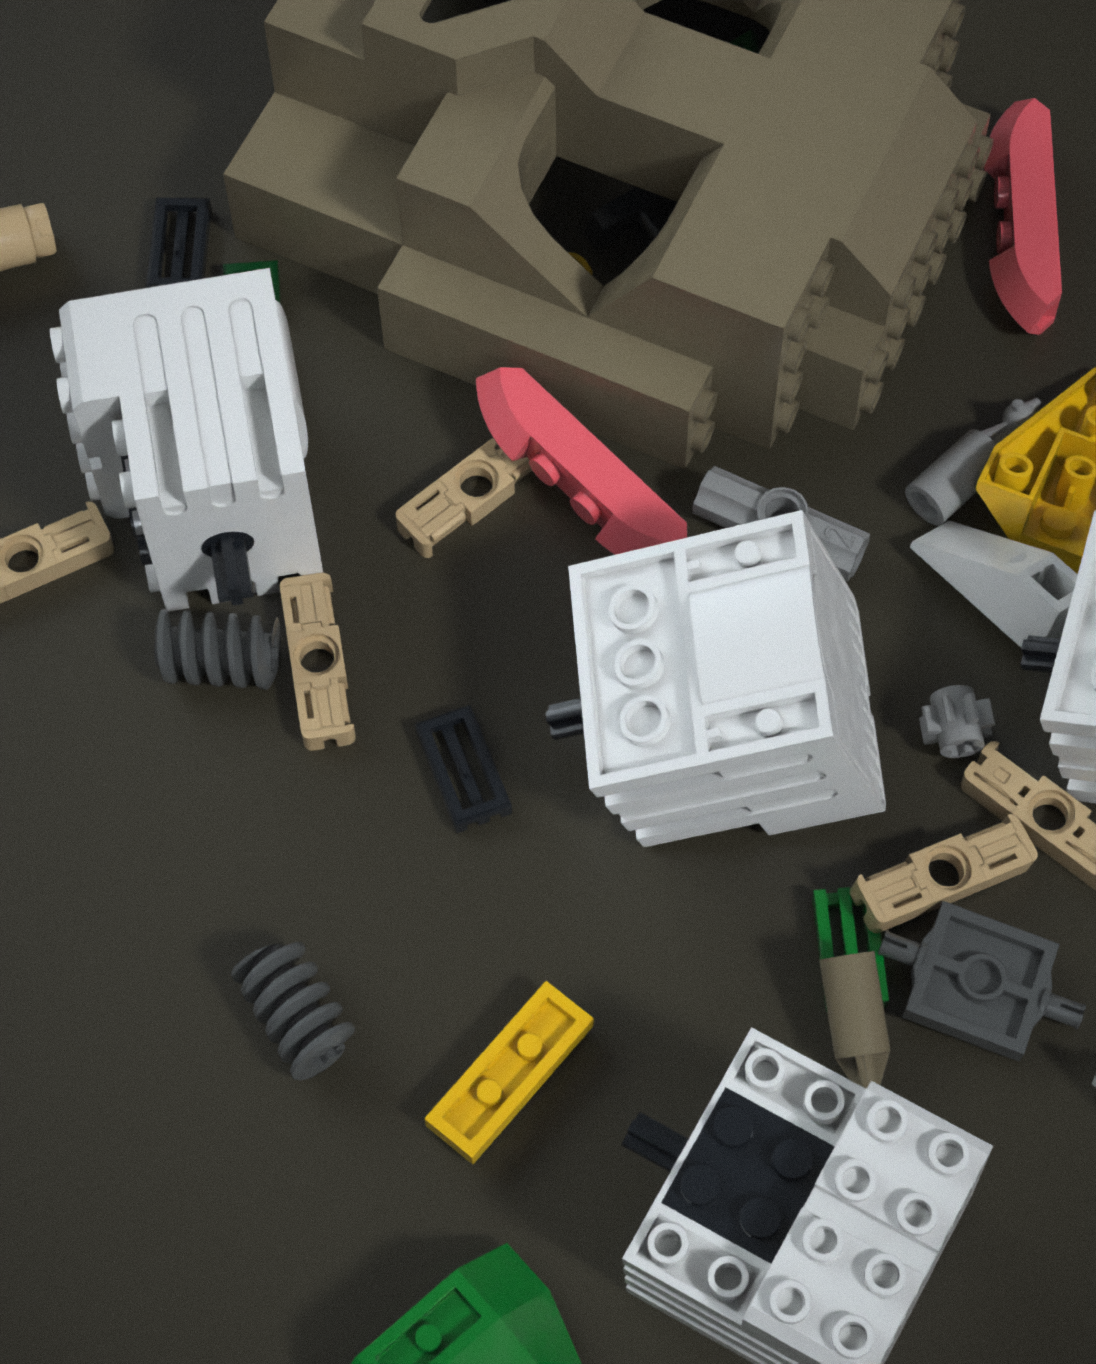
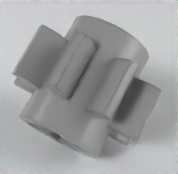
(957, 721)

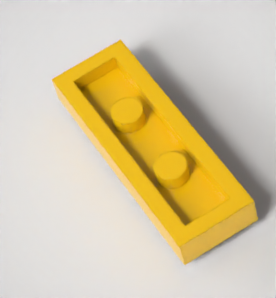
(509, 1072)

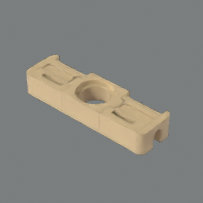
(445, 506)
(61, 550)
(319, 695)
(1010, 790)
(910, 890)

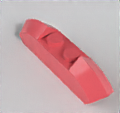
(1027, 240)
(565, 453)

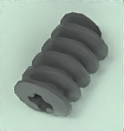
(217, 651)
(293, 1008)

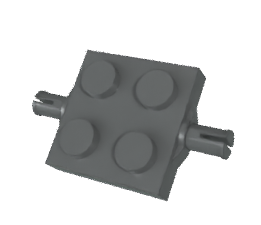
(981, 981)

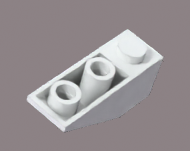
(1008, 581)

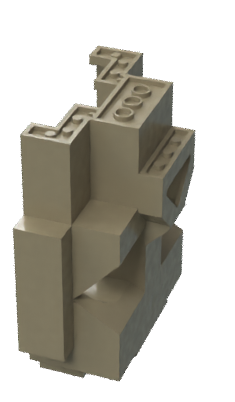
(799, 174)

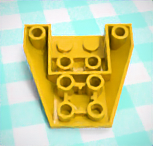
(1045, 475)

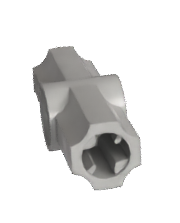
(736, 501)

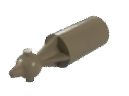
(856, 1016)

